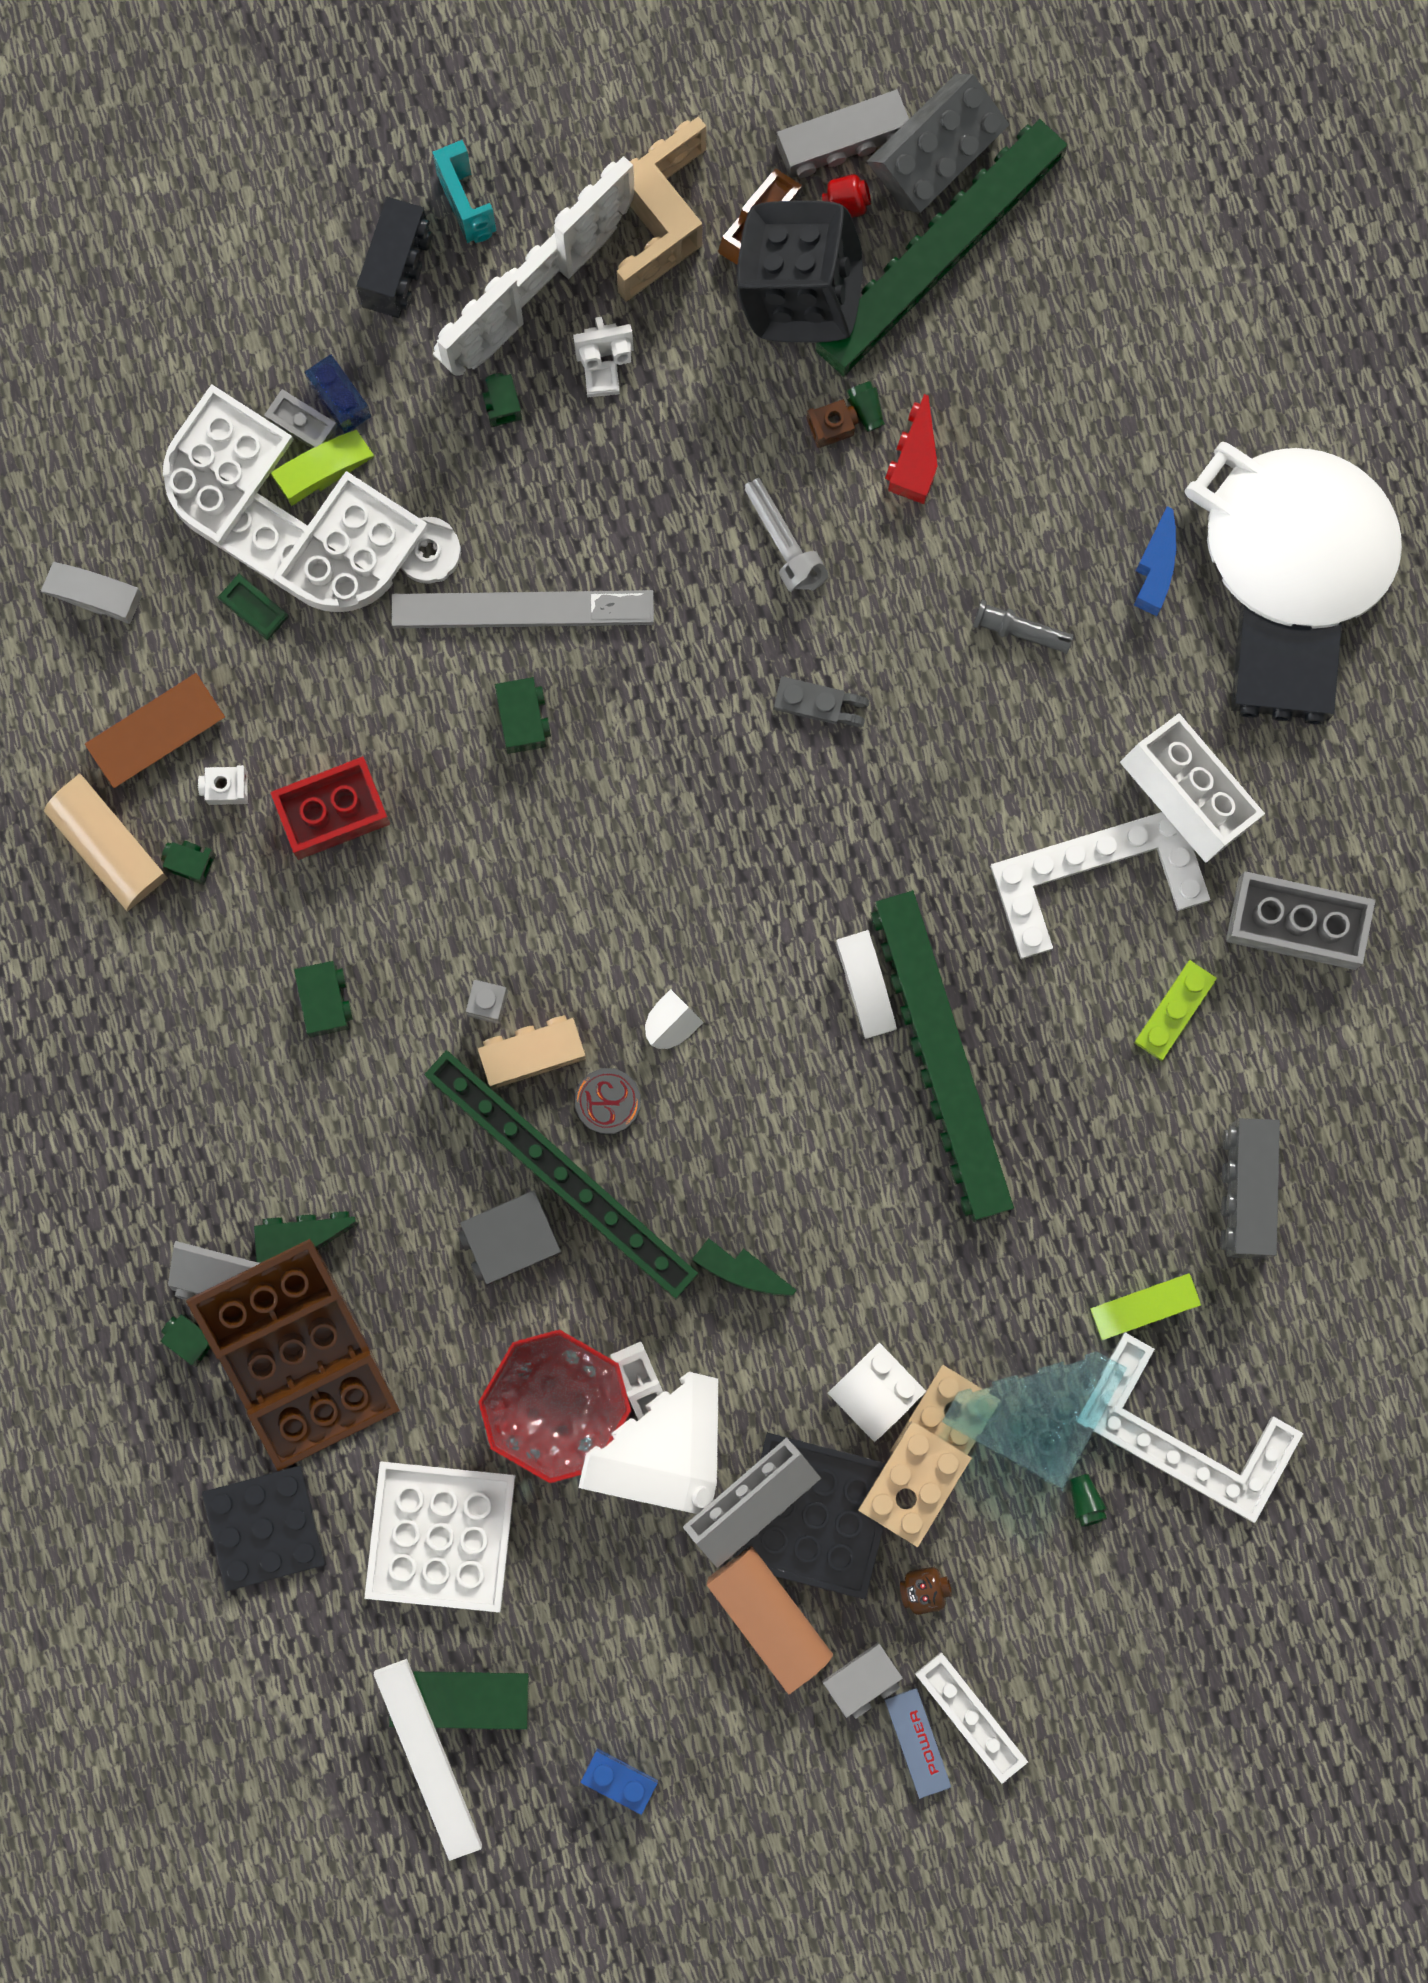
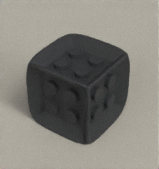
(800, 271)

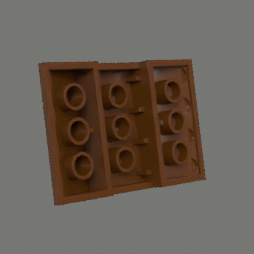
(294, 1354)

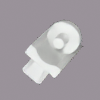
(602, 342)

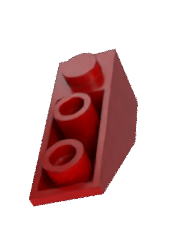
(918, 461)

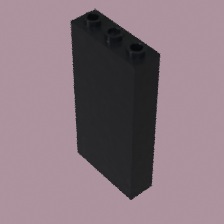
(1285, 669)

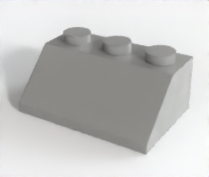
(199, 1269)

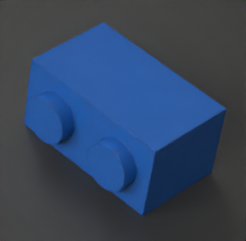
(619, 1781)

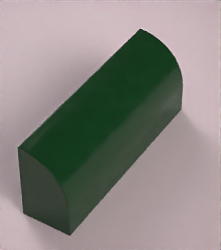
(475, 1699)

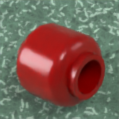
(850, 193)

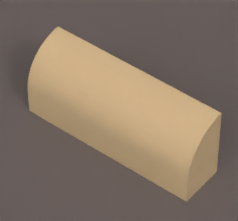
(104, 842)

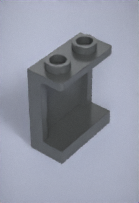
(508, 1238)

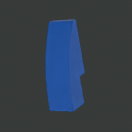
(1158, 565)

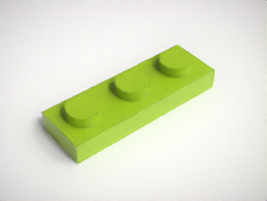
(1175, 1010)

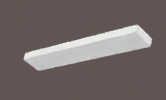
(427, 1759)

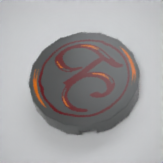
(607, 1101)

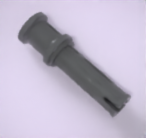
(1007, 623)

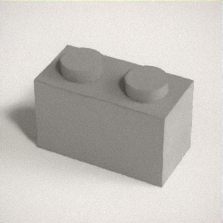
(863, 1681)

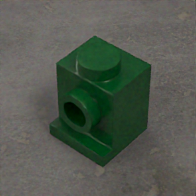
(501, 399)
(188, 861)

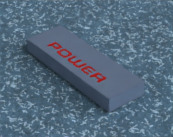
(917, 1743)

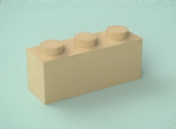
(531, 1052)

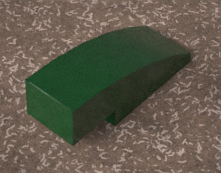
(742, 1272)

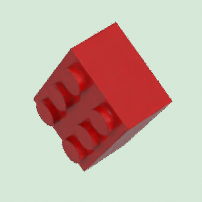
(330, 808)

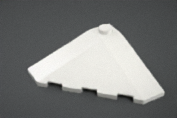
(664, 1455)

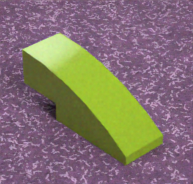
(321, 466)
(1145, 1306)

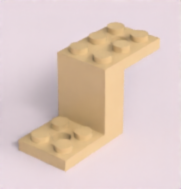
(663, 209)
(923, 1459)

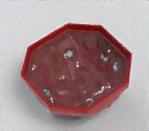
(553, 1404)

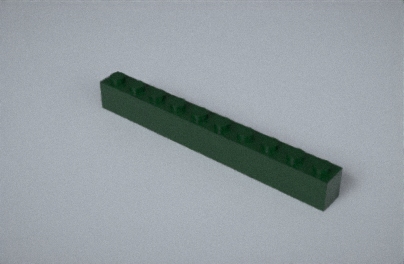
(946, 241)
(943, 1057)
(561, 1175)

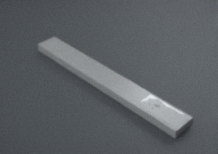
(522, 609)

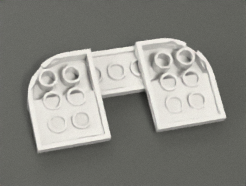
(577, 237)
(332, 563)

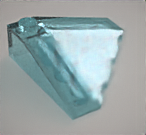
(1040, 1418)

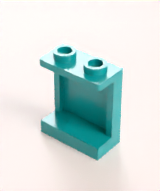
(451, 166)

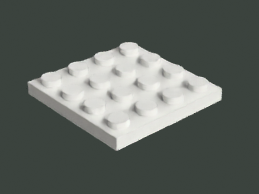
(440, 1537)

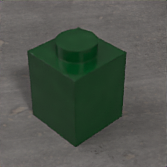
(185, 1339)

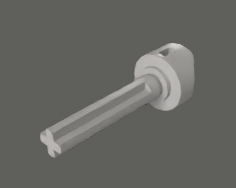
(798, 566)

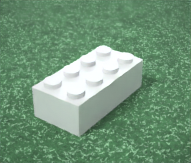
(1192, 787)

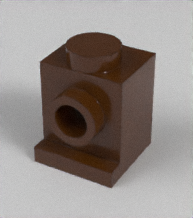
(826, 432)

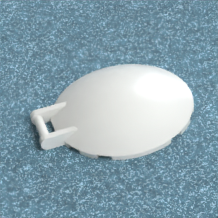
(1299, 534)

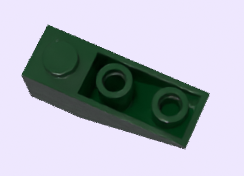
(277, 1237)

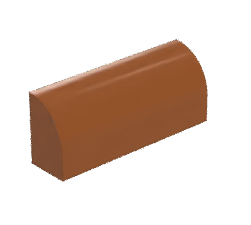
(154, 730)

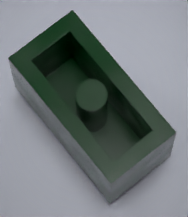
(521, 715)
(323, 999)

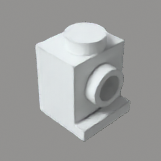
(233, 793)

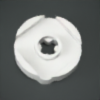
(437, 566)

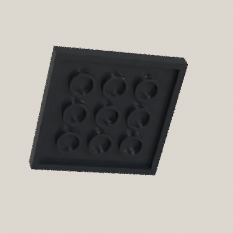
(822, 1533)

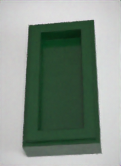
(253, 607)

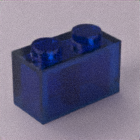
(337, 394)

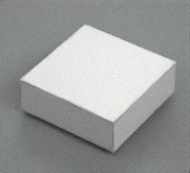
(602, 380)

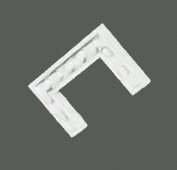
(1020, 874)
(1241, 1493)

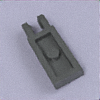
(818, 702)

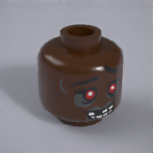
(925, 1590)

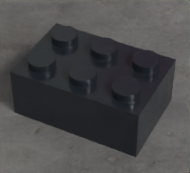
(394, 258)

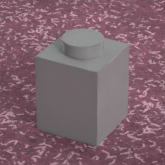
(487, 1001)

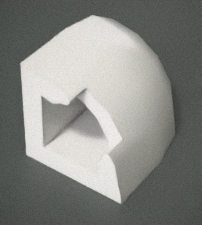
(670, 1022)

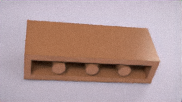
(769, 1619)

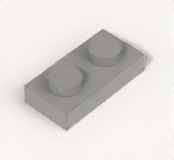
(300, 420)

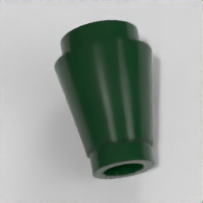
(867, 405)
(1086, 1501)

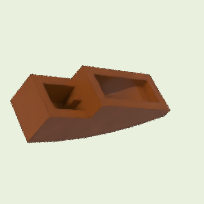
(775, 188)

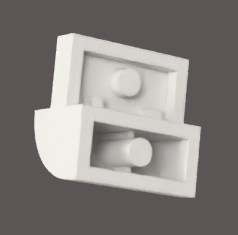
(876, 1392)

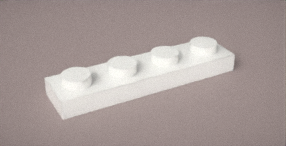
(971, 1717)

